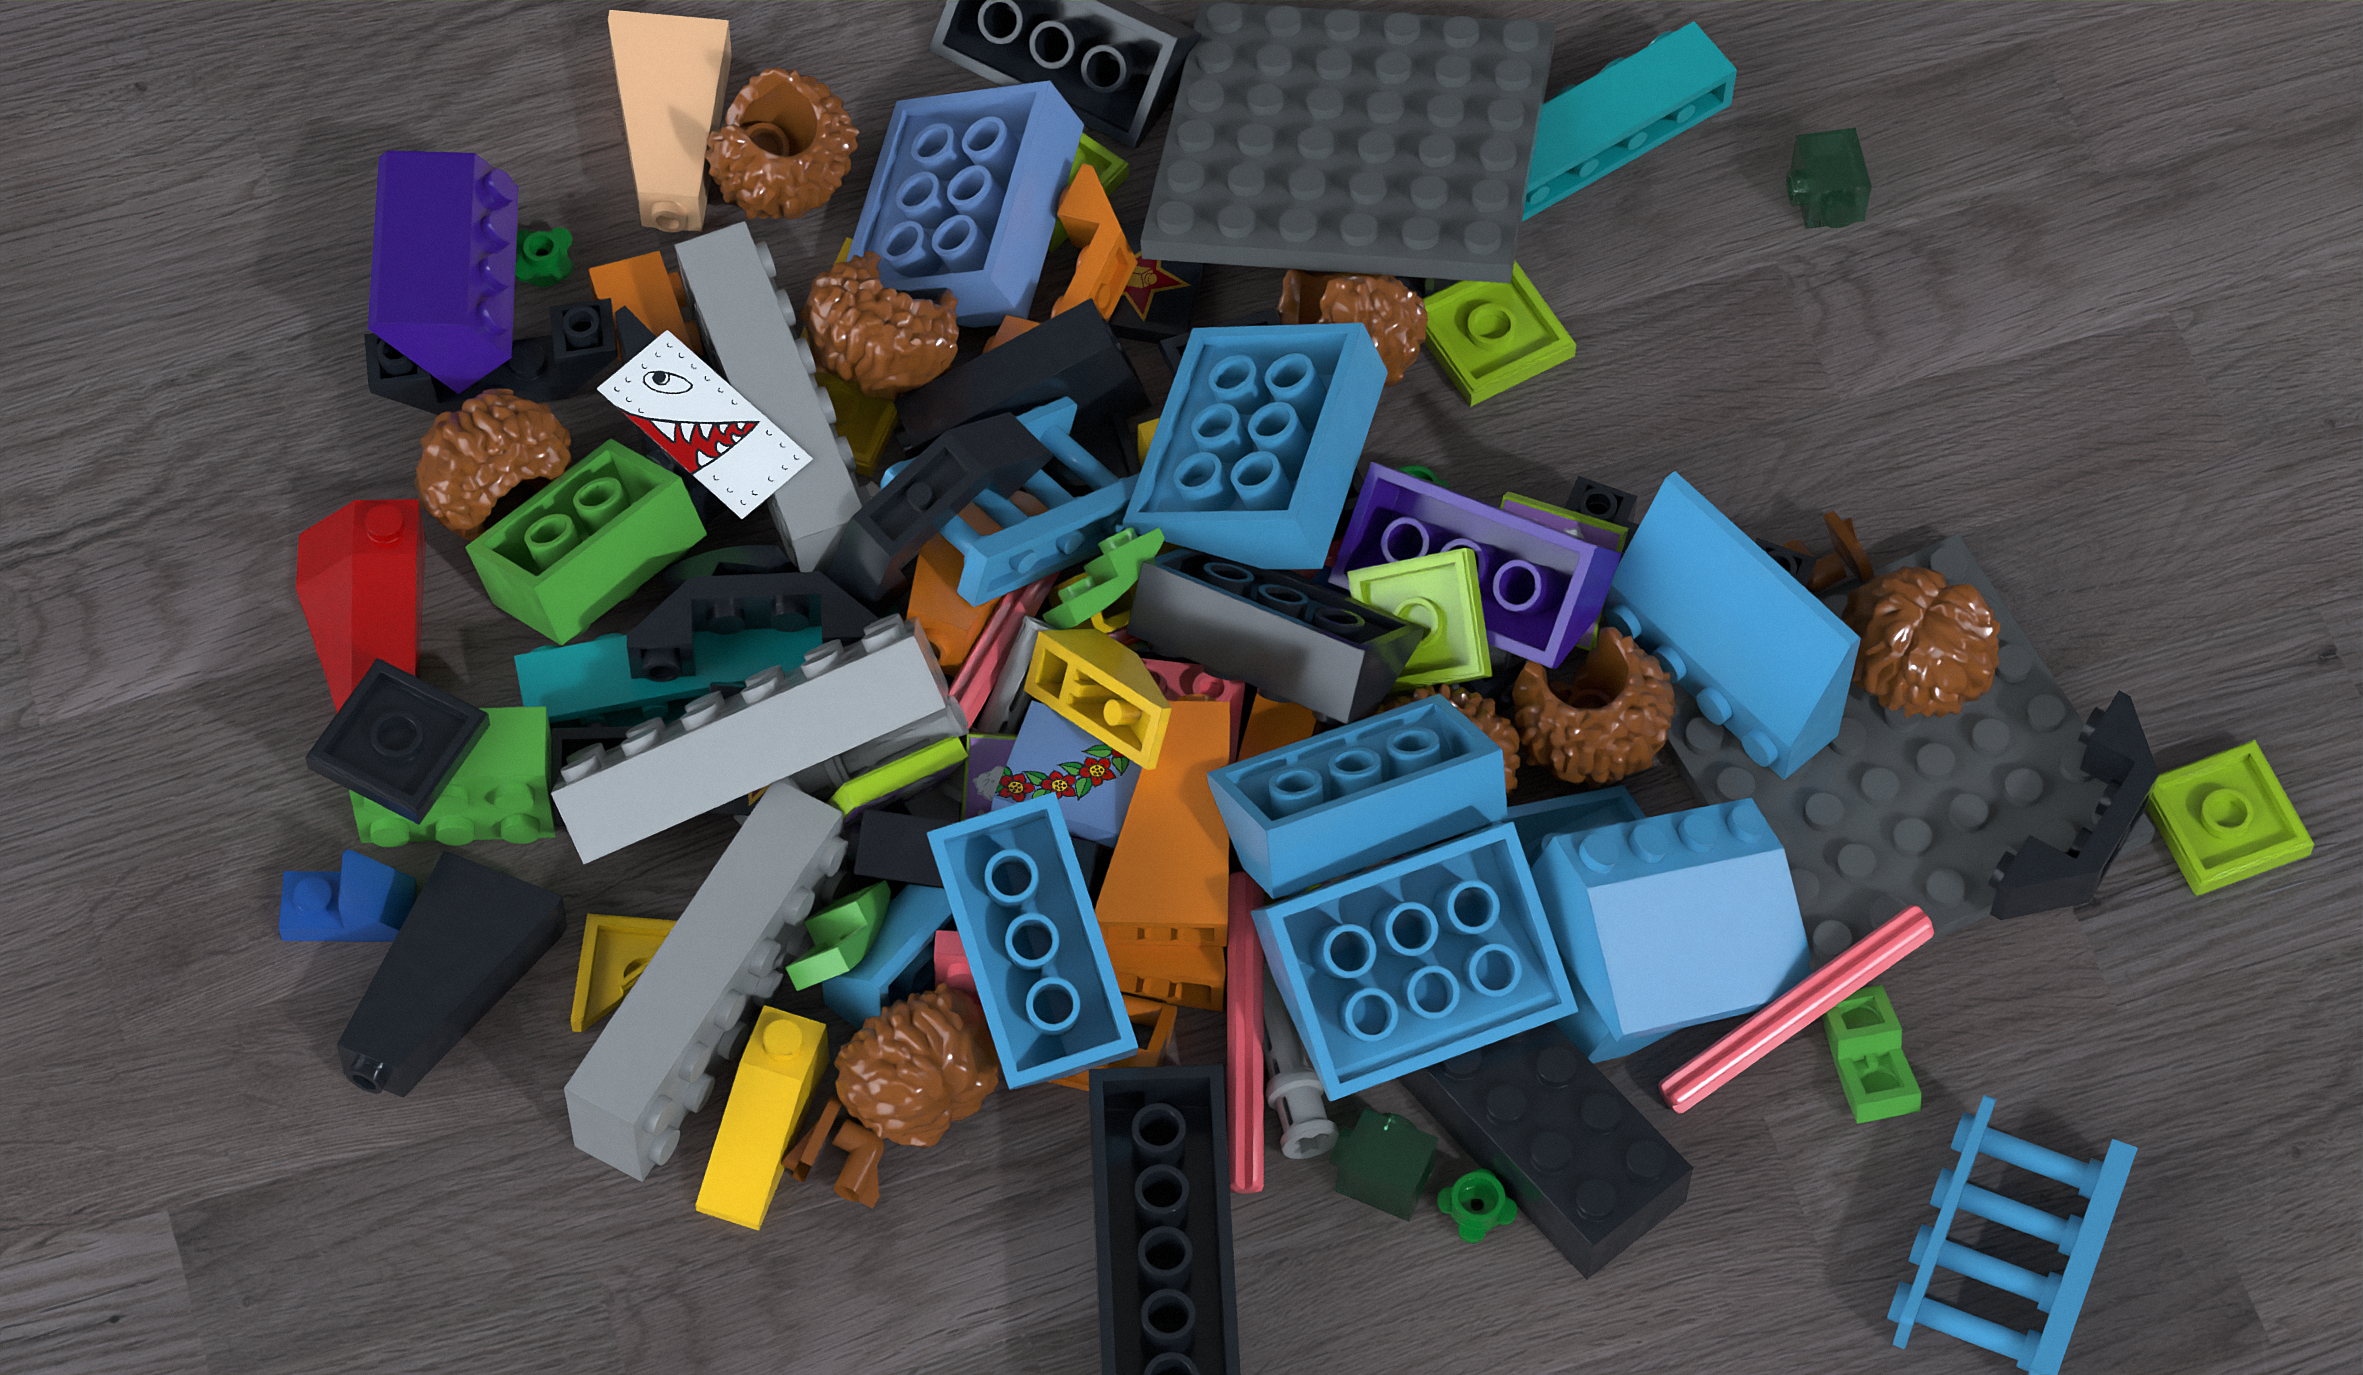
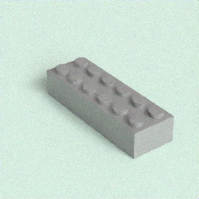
(757, 352)
(750, 738)
(708, 982)

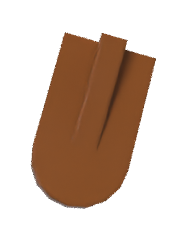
(1846, 545)
(860, 1172)

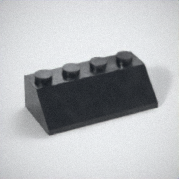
(1104, 57)
(1272, 632)

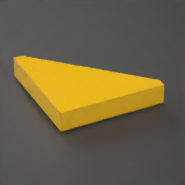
(612, 961)

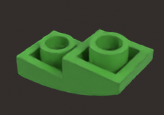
(1107, 577)

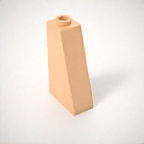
(671, 99)

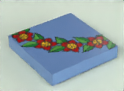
(1087, 775)

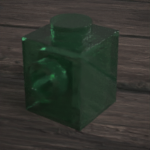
(1829, 179)
(1384, 1162)

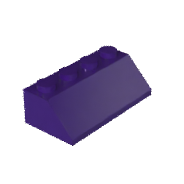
(444, 262)
(1533, 579)

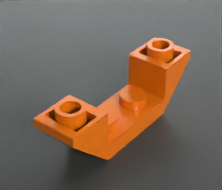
(1103, 262)

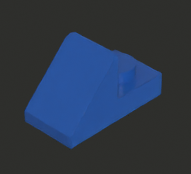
(352, 905)

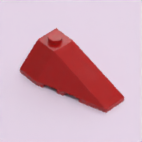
(364, 589)

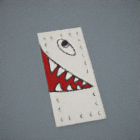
(704, 424)

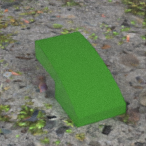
(841, 935)
(1869, 1056)

